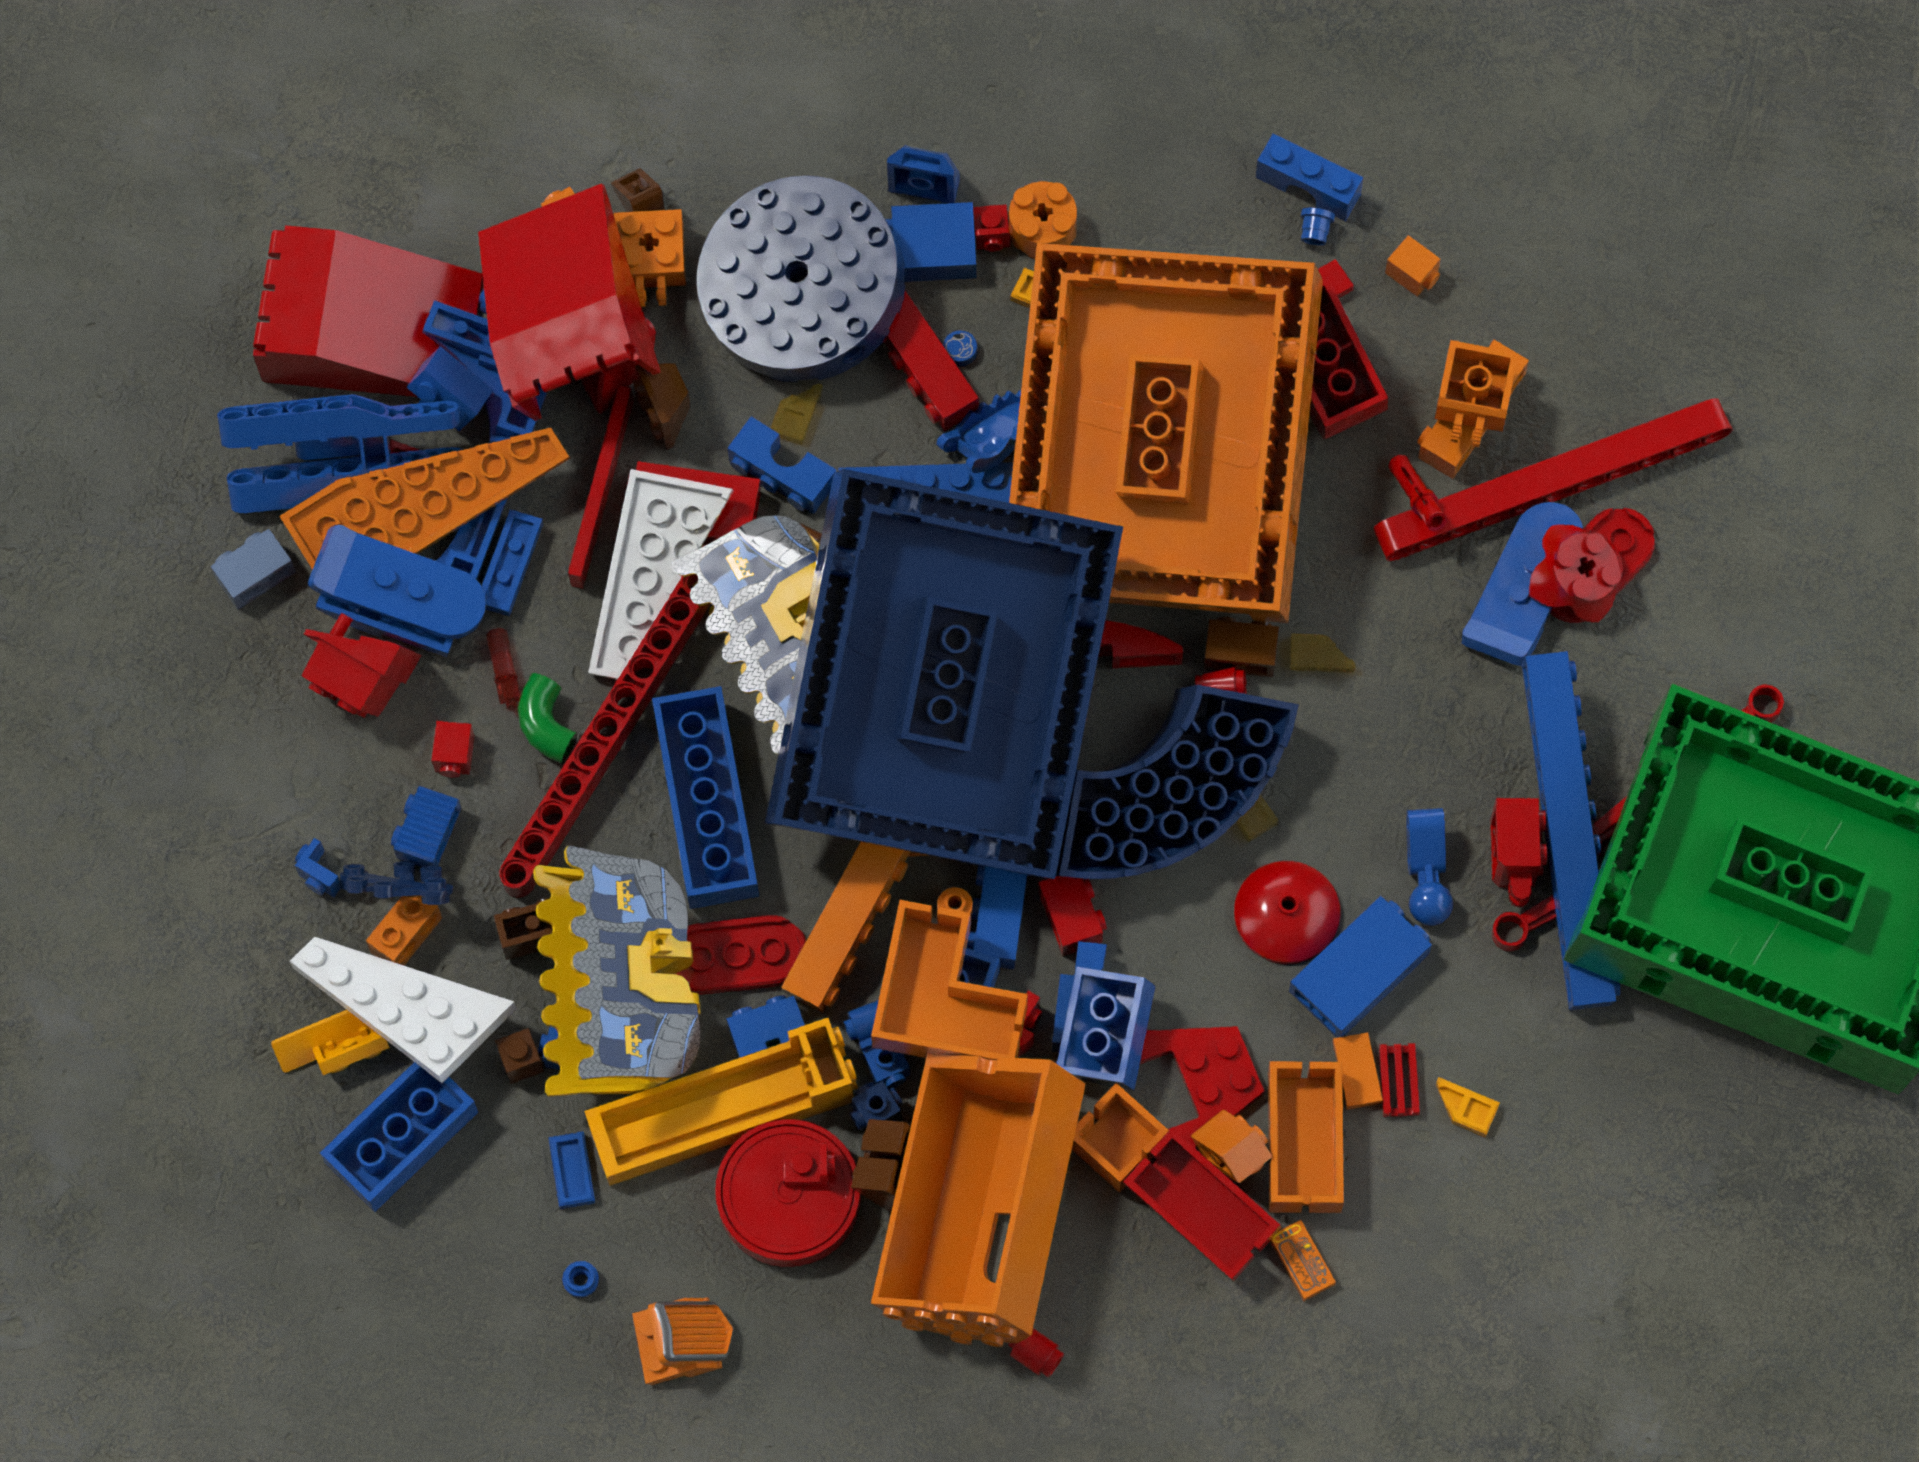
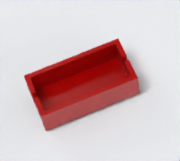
(1202, 1204)

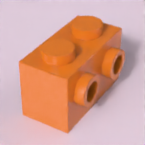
(1232, 1145)

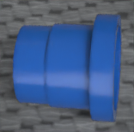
(1316, 225)

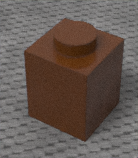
(519, 1055)

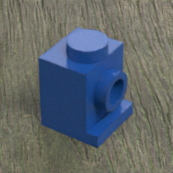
(891, 1074)

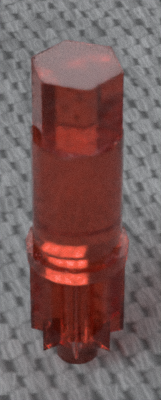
(503, 668)

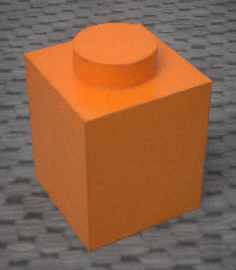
(1413, 266)

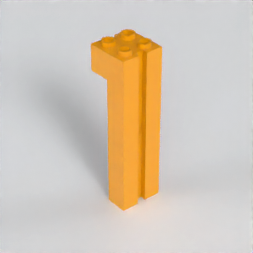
(723, 1103)

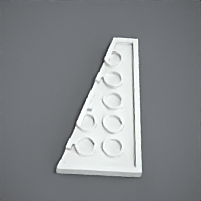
(657, 525)
(415, 1011)

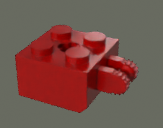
(1516, 846)

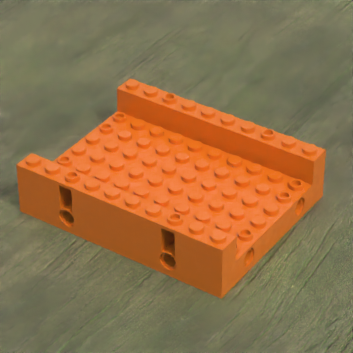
(1176, 409)

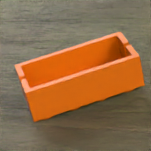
(1305, 1137)

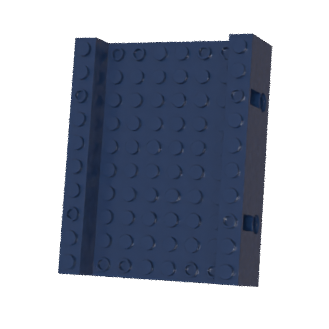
(944, 674)

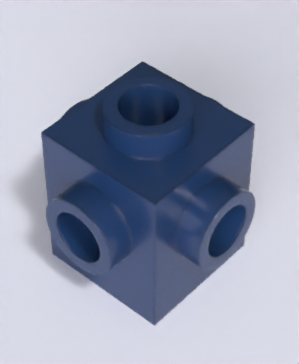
(870, 1095)

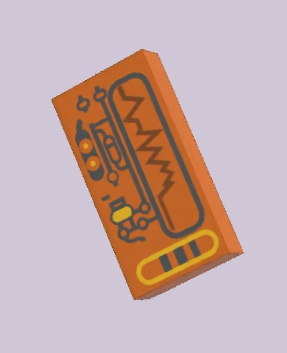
(1302, 1260)

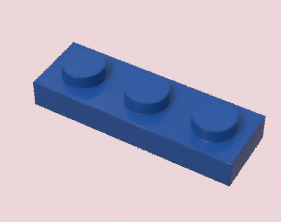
(510, 561)

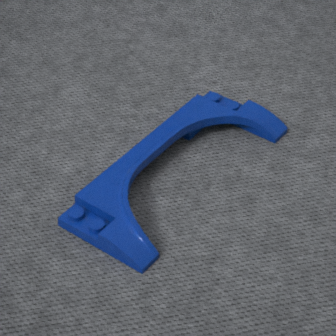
(468, 341)

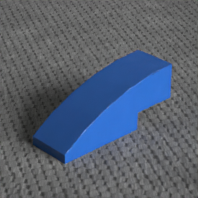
(1088, 956)

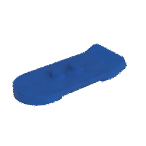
(397, 584)
(1506, 618)

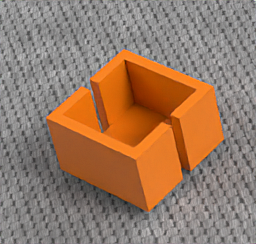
(1118, 1138)

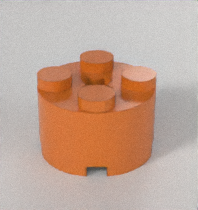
(1042, 202)

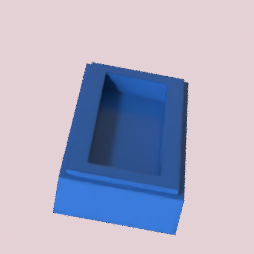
(571, 1170)

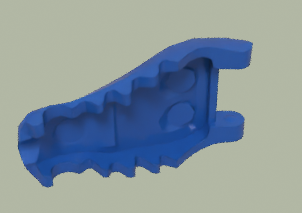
(985, 434)

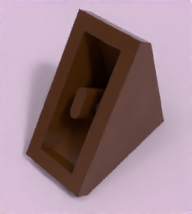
(638, 192)

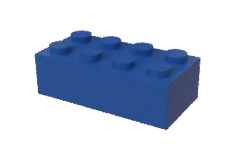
(398, 1134)

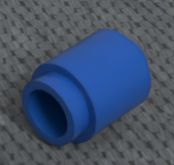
(861, 1022)

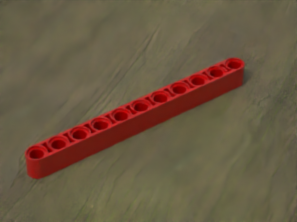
(1557, 478)
(604, 747)

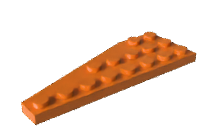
(424, 497)

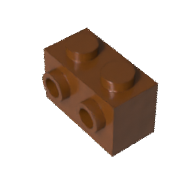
(520, 930)

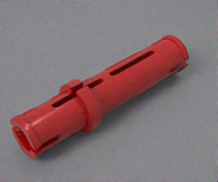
(1431, 512)

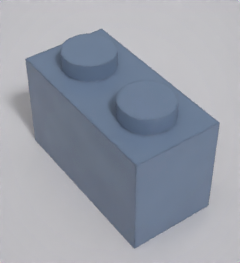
(252, 568)

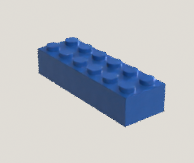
(705, 797)

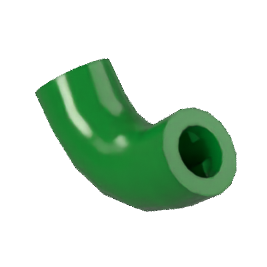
(538, 722)

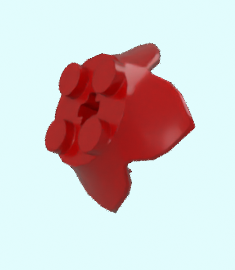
(1559, 583)

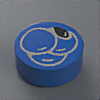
(961, 347)

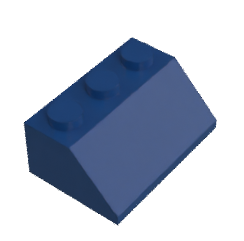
(1106, 1027)

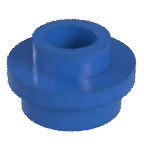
(578, 1268)

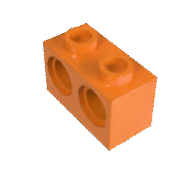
(403, 929)

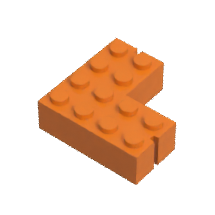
(927, 1006)

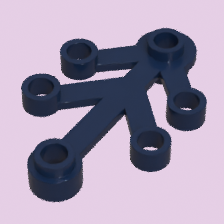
(433, 890)

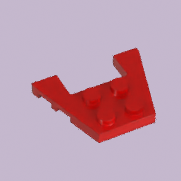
(1212, 1068)

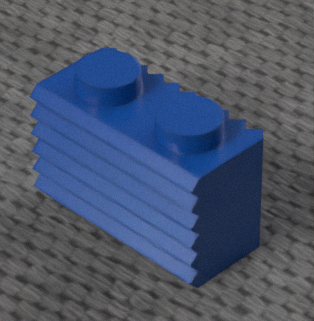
(426, 827)

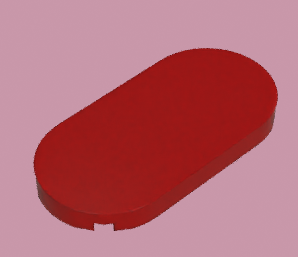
(1633, 539)
(741, 954)

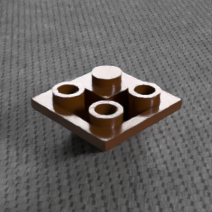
(664, 400)

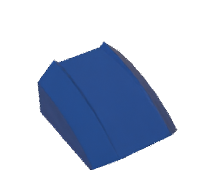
(923, 174)

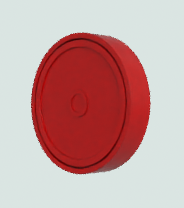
(780, 1221)

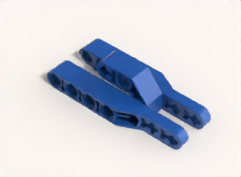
(320, 431)

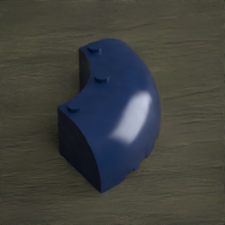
(1177, 790)

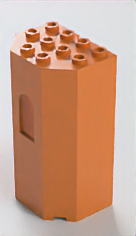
(978, 1147)

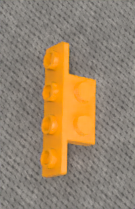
(331, 1041)

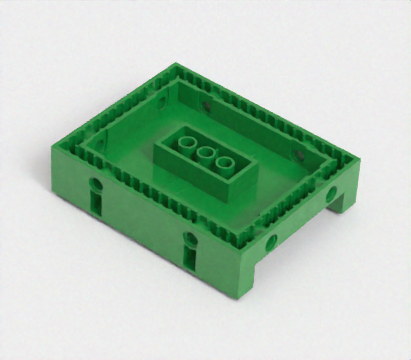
(1766, 889)

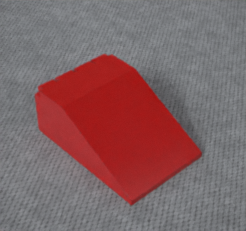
(560, 297)
(351, 311)

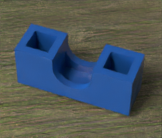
(1330, 184)
(803, 484)

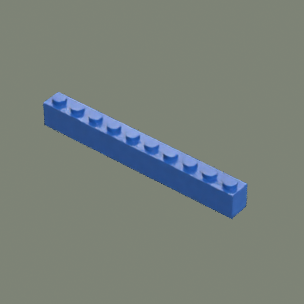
(1568, 811)

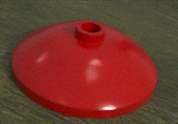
(1281, 933)

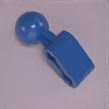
(1426, 858)

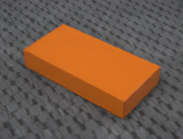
(1359, 1072)

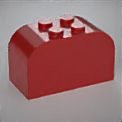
(1343, 377)

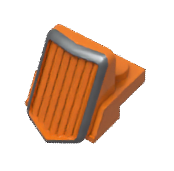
(681, 1338)

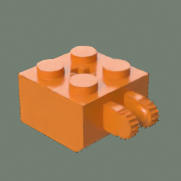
(664, 235)
(1471, 405)

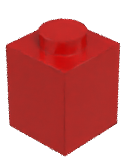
(452, 748)

